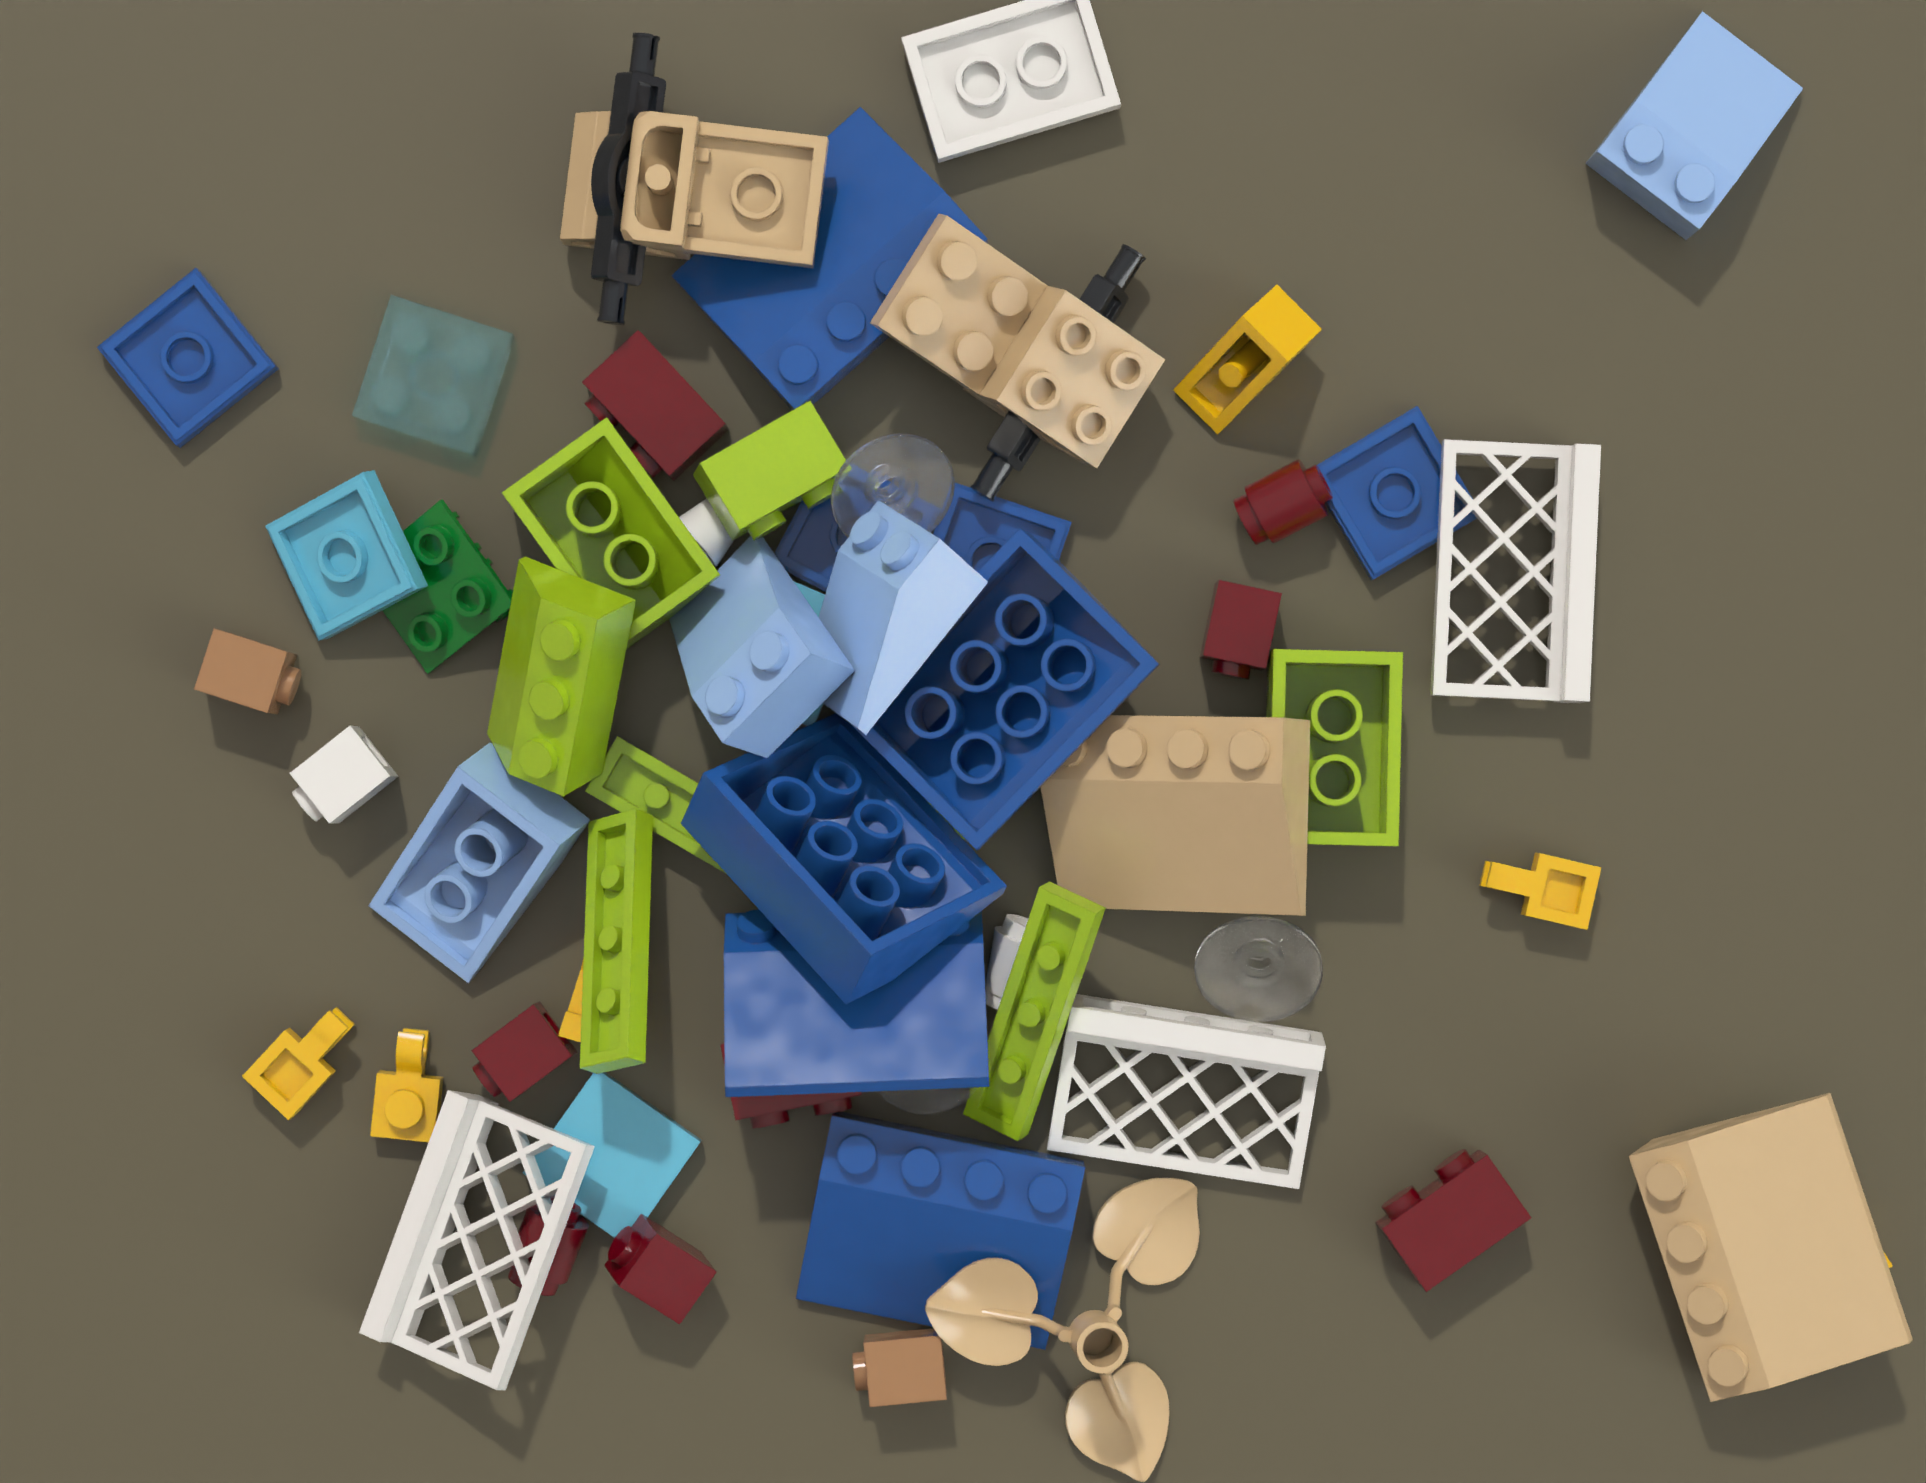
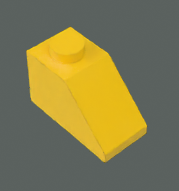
(1247, 359)

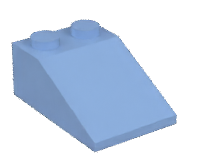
(1695, 126)
(890, 607)
(756, 652)
(477, 862)

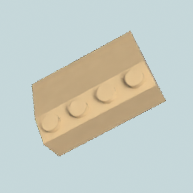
(1185, 815)
(1770, 1247)

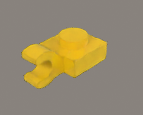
(1553, 889)
(295, 1067)
(407, 1099)

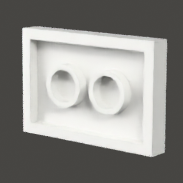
(1009, 74)

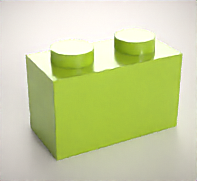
(771, 472)

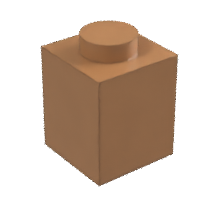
(248, 672)
(901, 1367)

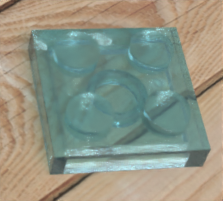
(433, 375)

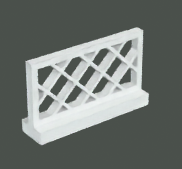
(1571, 573)
(1194, 1037)
(428, 1228)

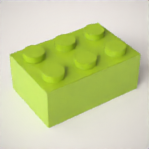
(1353, 738)

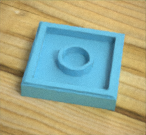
(346, 555)
(633, 1154)

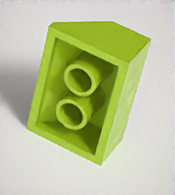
(613, 527)
(558, 677)

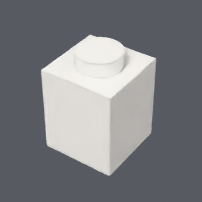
(341, 776)

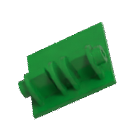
(460, 593)

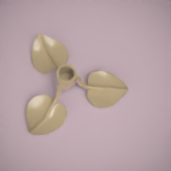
(989, 1315)

